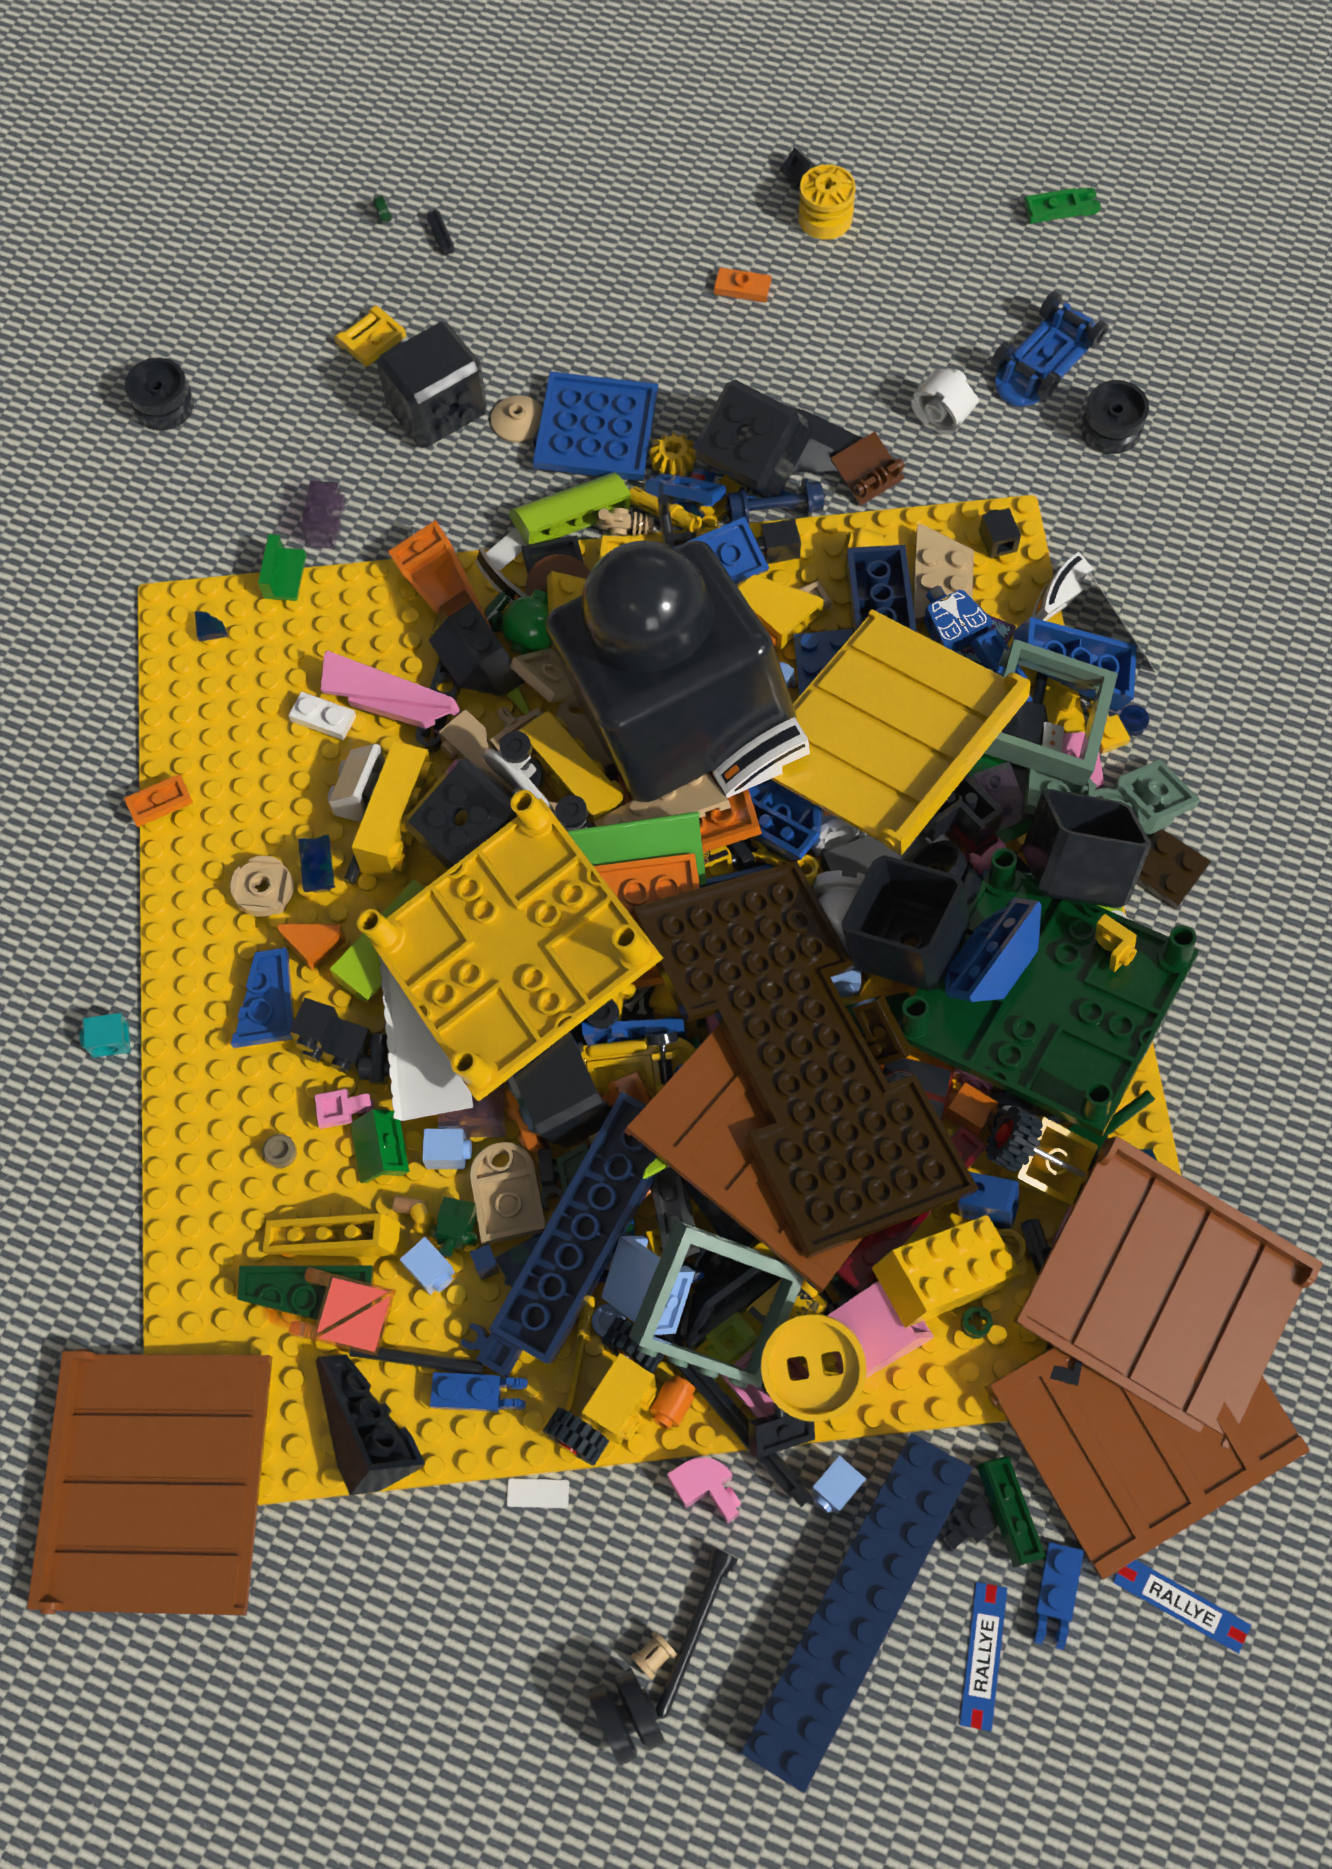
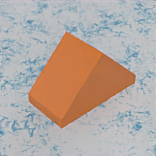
(312, 941)

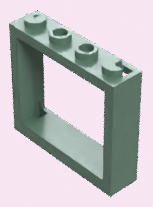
(1072, 670)
(662, 1284)

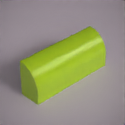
(570, 509)
(360, 965)

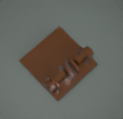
(868, 468)

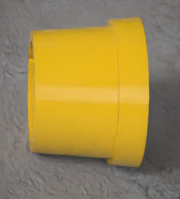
(819, 1395)

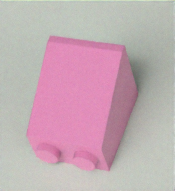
(878, 1329)

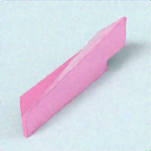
(384, 693)

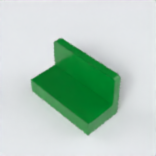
(281, 570)
(379, 1145)

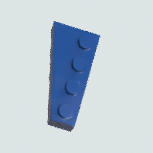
(1089, 648)

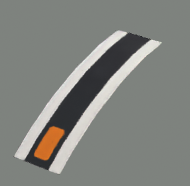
(496, 578)

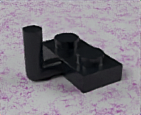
(777, 1431)

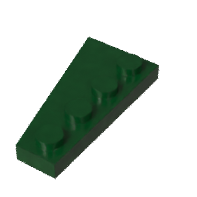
(287, 1290)

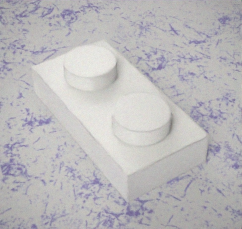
(322, 715)

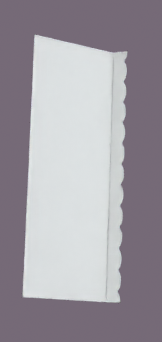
(418, 1066)

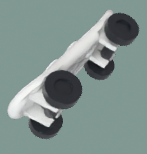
(525, 773)

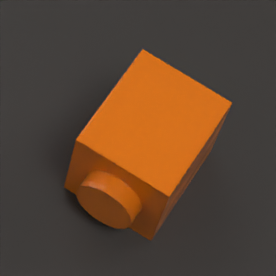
(969, 1108)

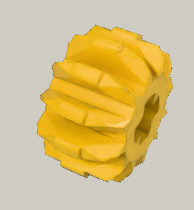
(673, 455)

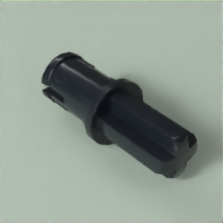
(1035, 1242)

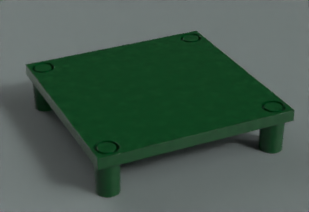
(1069, 1023)

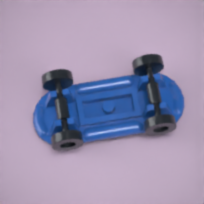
(1046, 354)

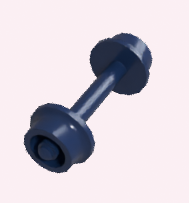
(810, 497)

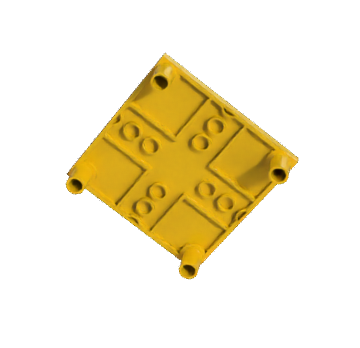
(511, 947)

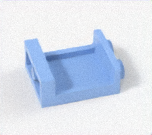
(631, 1276)

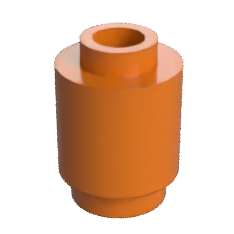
(672, 1402)

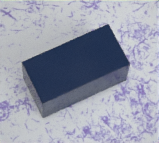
(484, 1262)

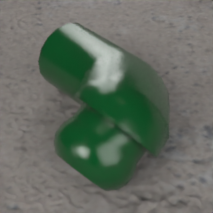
(494, 611)

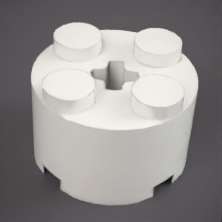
(944, 400)

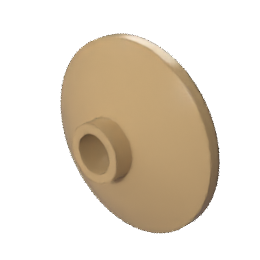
(515, 426)

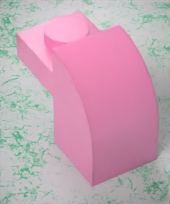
(704, 1477)

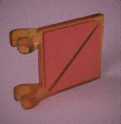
(350, 1313)

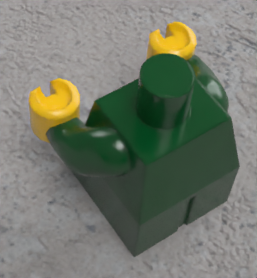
(455, 1227)

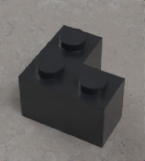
(969, 810)
(328, 1038)

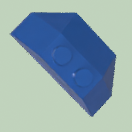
(785, 819)
(996, 953)

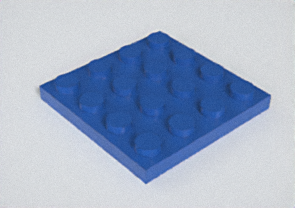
(596, 426)

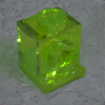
(736, 1330)

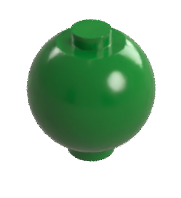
(525, 623)

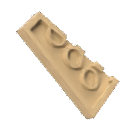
(695, 796)

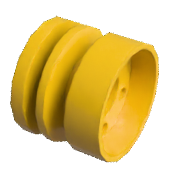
(826, 201)

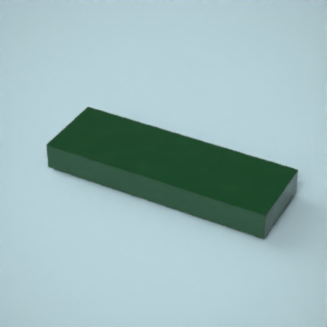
(1011, 1511)

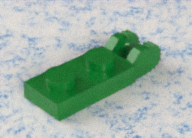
(1061, 204)

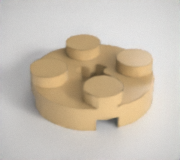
(266, 902)

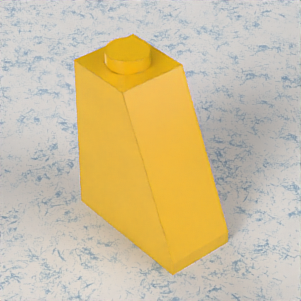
(781, 607)

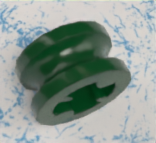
(982, 1314)

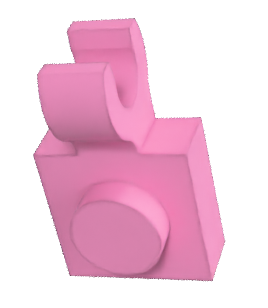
(336, 1107)

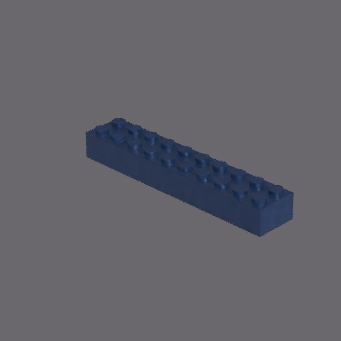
(856, 1613)

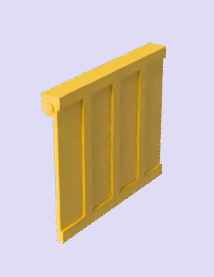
(896, 729)

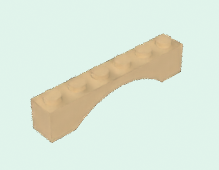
(468, 739)

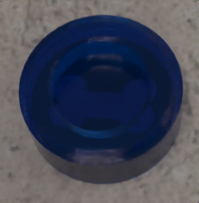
(1134, 719)

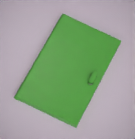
(643, 840)

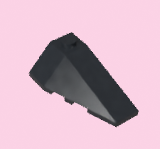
(823, 444)

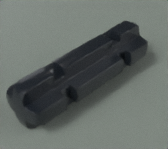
(440, 232)

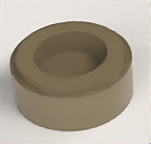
(279, 1151)

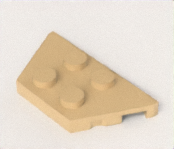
(939, 563)

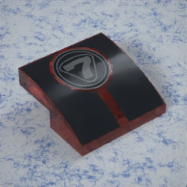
(934, 1080)

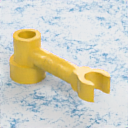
(808, 863)

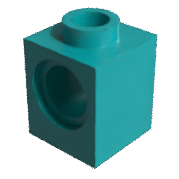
(105, 1035)

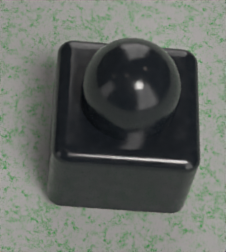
(668, 664)

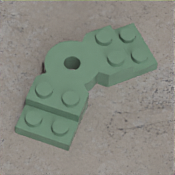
(1151, 791)

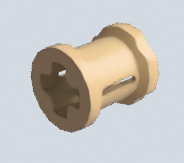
(653, 1655)

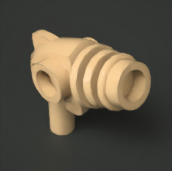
(621, 523)

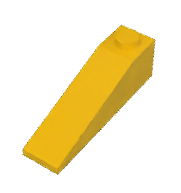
(333, 1236)

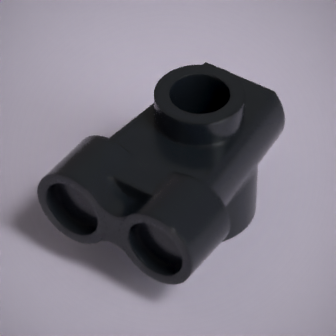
(376, 1065)

